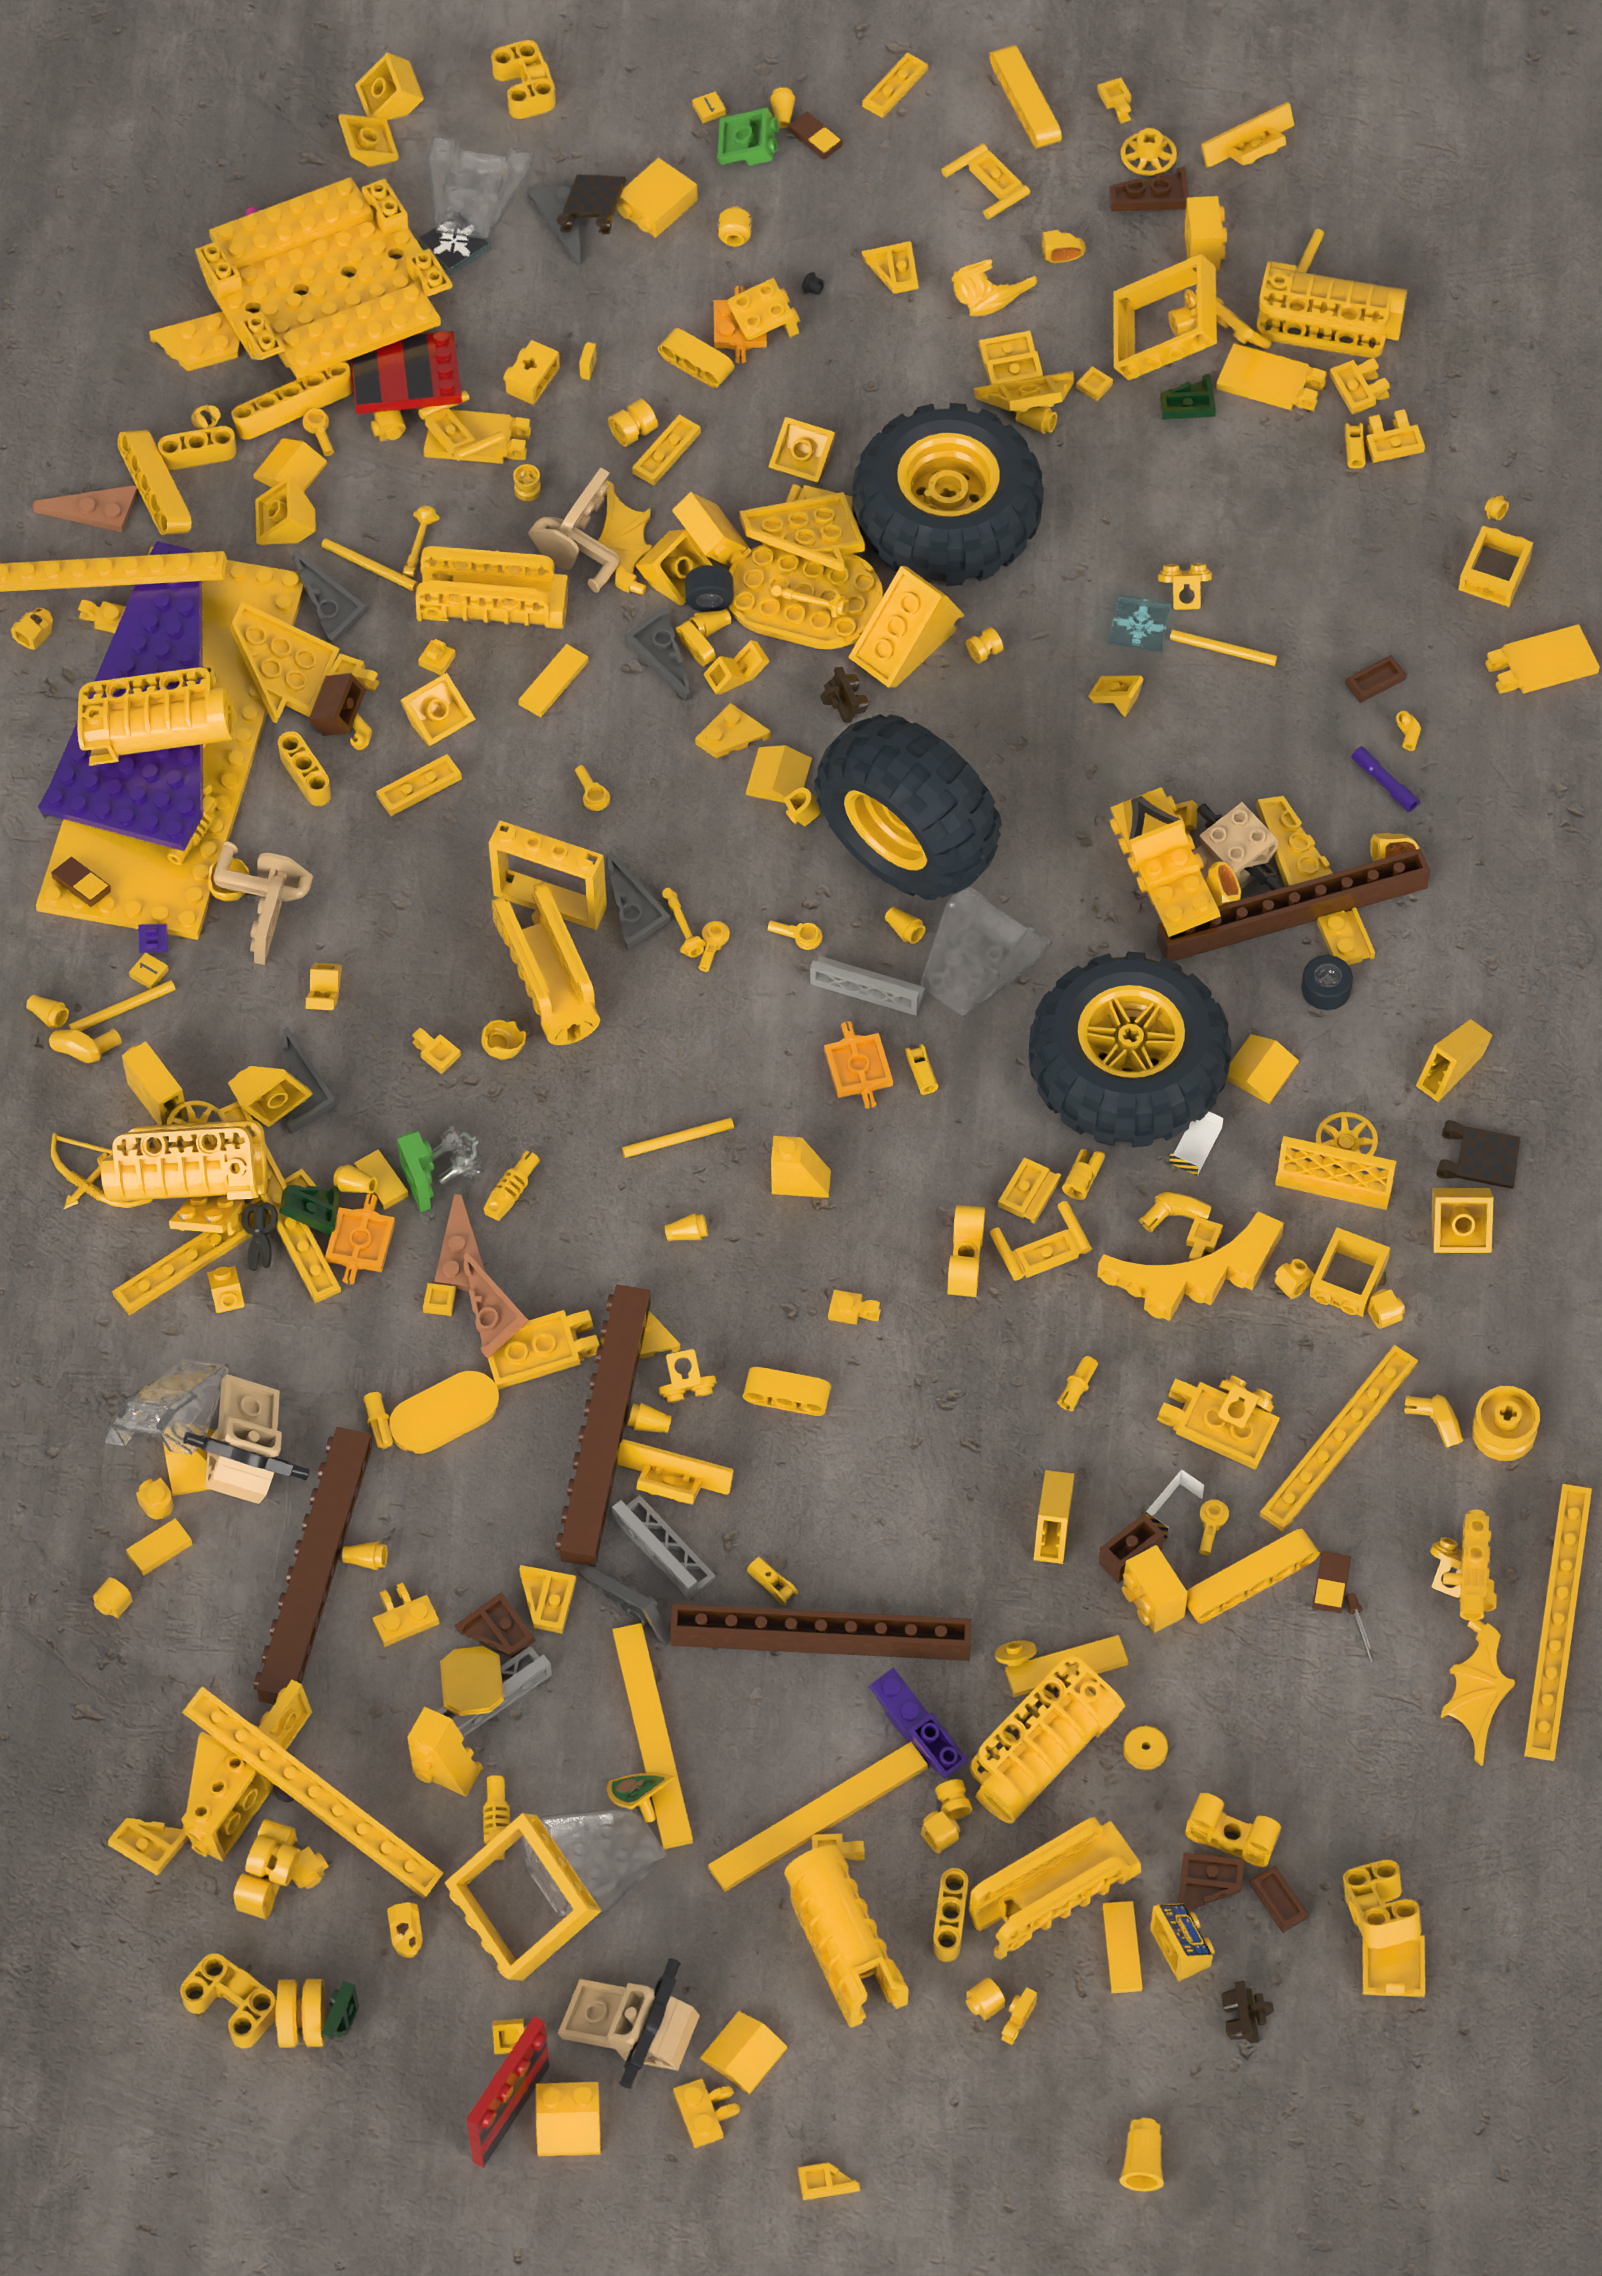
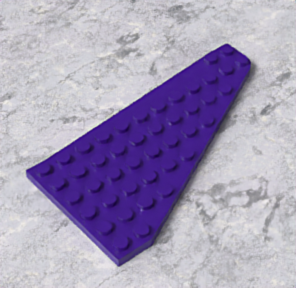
(151, 792)

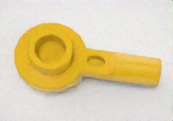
(316, 422)
(595, 795)
(716, 935)
(806, 935)
(1213, 1515)

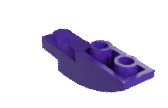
(917, 1724)

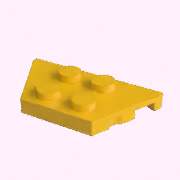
(199, 341)
(1027, 393)

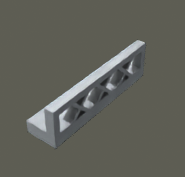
(866, 985)
(658, 1551)
(513, 1688)

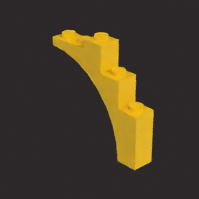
(1202, 1278)

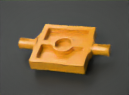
(728, 332)
(858, 1065)
(360, 1239)

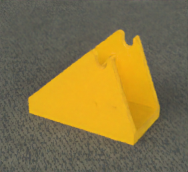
(905, 628)

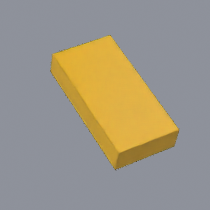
(389, 1188)
(159, 1547)

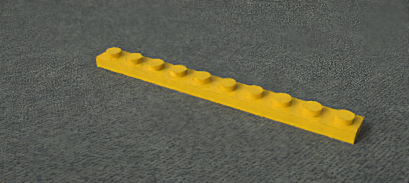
(112, 571)
(1558, 1622)
(312, 1792)

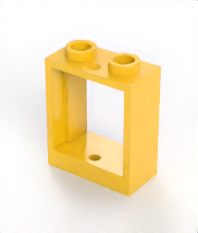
(1499, 590)
(1358, 1249)

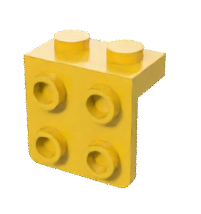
(763, 310)

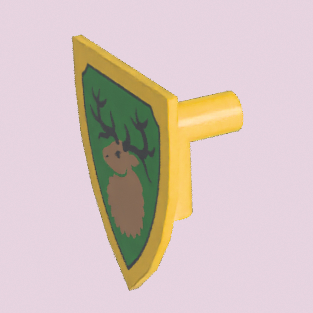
(635, 1791)

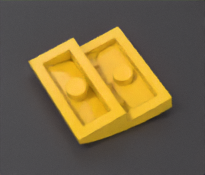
(1010, 358)

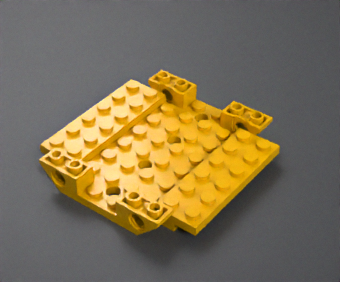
(309, 248)

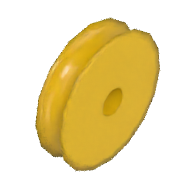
(1142, 1758)

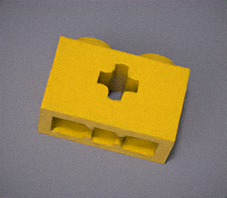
(532, 372)

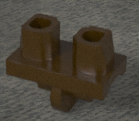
(840, 694)
(1242, 1999)

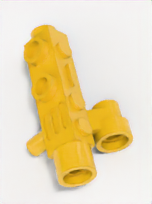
(1474, 1582)

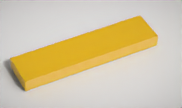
(1098, 1655)

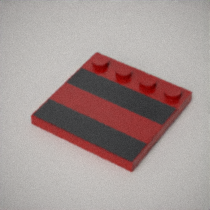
(408, 374)
(508, 2092)

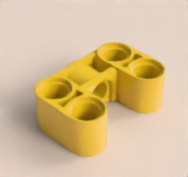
(537, 88)
(967, 1241)
(1209, 1824)
(1366, 1893)
(257, 1895)
(239, 1989)

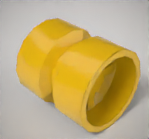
(634, 421)
(263, 1855)

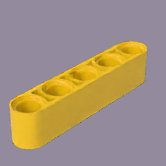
(1025, 96)
(292, 401)
(154, 482)
(1251, 1575)

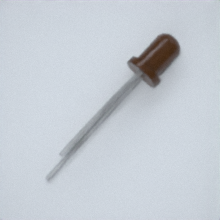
(1355, 1608)

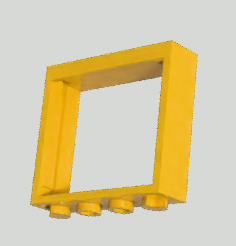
(1154, 288)
(556, 854)
(561, 1871)

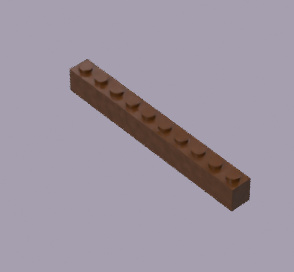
(1300, 904)
(605, 1425)
(315, 1563)
(820, 1632)

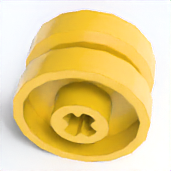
(1506, 1423)
(298, 2012)

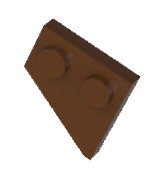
(497, 1627)
(1208, 1879)

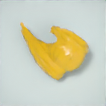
(980, 294)

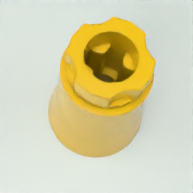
(1143, 2156)

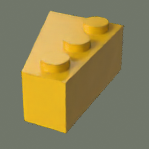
(439, 1753)

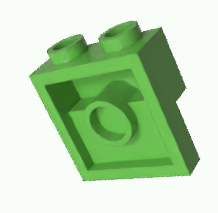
(748, 137)
(417, 1167)

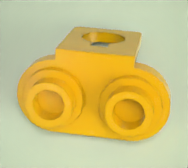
(1192, 576)
(700, 1385)
(1236, 1390)
(1450, 1556)

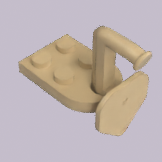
(565, 540)
(275, 880)

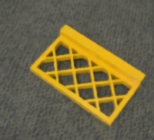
(1338, 1183)

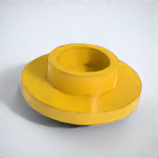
(1015, 1652)

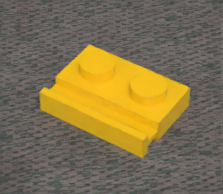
(1346, 936)
(1029, 1190)

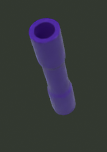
(1397, 790)

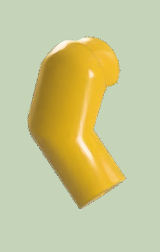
(1410, 728)

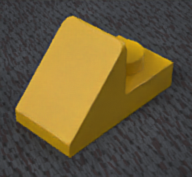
(1118, 690)

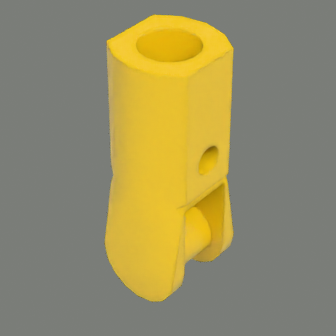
(1355, 446)
(922, 1070)
(769, 1579)

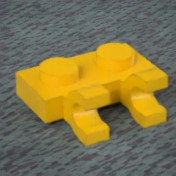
(1354, 389)
(1394, 443)

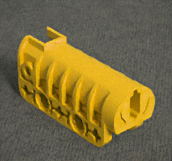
(1328, 308)
(490, 587)
(154, 717)
(549, 968)
(189, 1169)
(1050, 1741)
(1052, 1882)
(841, 1931)

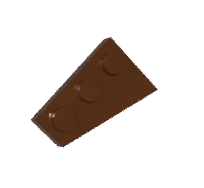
(1159, 193)

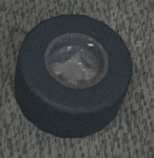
(709, 588)
(1327, 982)

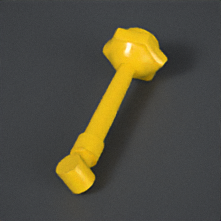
(426, 516)
(837, 606)
(693, 945)

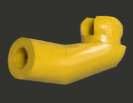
(362, 735)

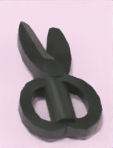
(260, 1243)

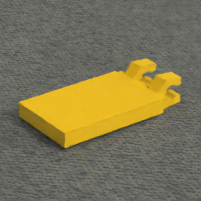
(1270, 378)
(481, 426)
(1543, 660)
(543, 1348)
(1201, 1424)

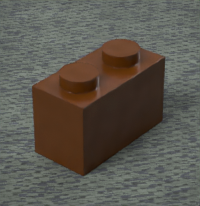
(337, 704)
(1131, 1541)

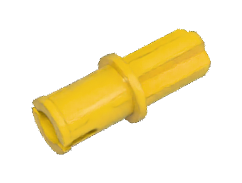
(1077, 1383)
(378, 1420)

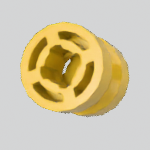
(527, 482)
(984, 645)
(953, 1799)

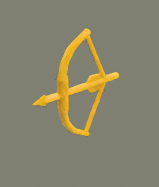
(86, 1185)

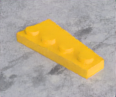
(1296, 852)

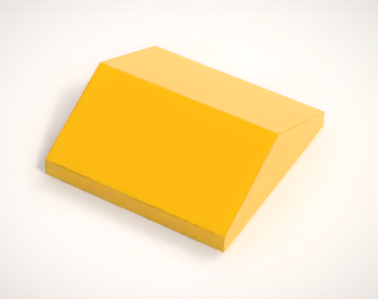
(368, 139)
(802, 450)
(292, 459)
(437, 710)
(778, 772)
(1261, 1067)
(744, 2052)

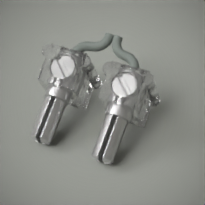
(463, 1162)

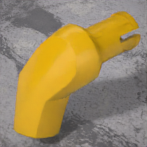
(82, 1046)
(1173, 1205)
(1441, 1413)

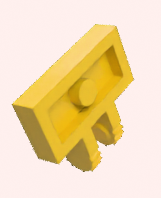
(406, 1619)
(699, 2113)

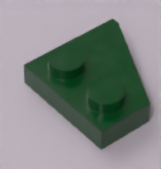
(1189, 400)
(311, 1206)
(343, 2011)

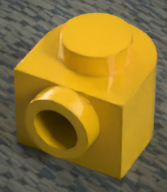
(388, 425)
(802, 806)
(1294, 1278)
(1385, 1308)
(155, 1499)
(112, 1598)
(939, 1831)
(309, 1869)
(985, 1999)

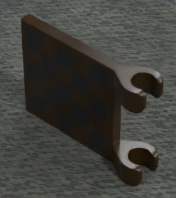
(592, 197)
(1483, 1157)

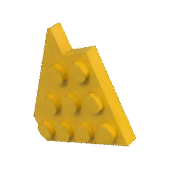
(810, 528)
(282, 660)

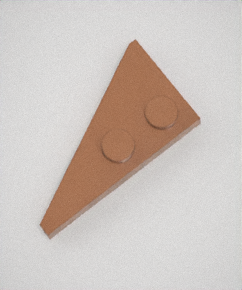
(100, 508)
(457, 1241)
(495, 1313)

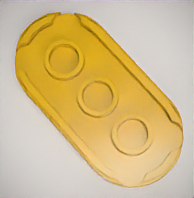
(444, 1412)

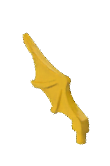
(625, 536)
(1478, 1687)

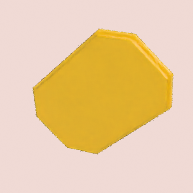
(471, 1681)

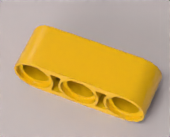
(696, 357)
(198, 447)
(301, 758)
(787, 1391)
(950, 1901)

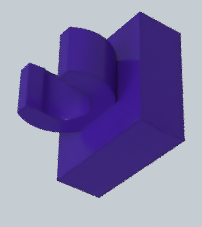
(153, 938)

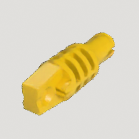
(209, 806)
(510, 1186)
(496, 1810)

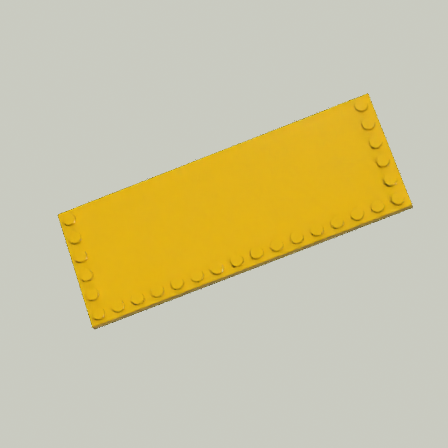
(141, 877)

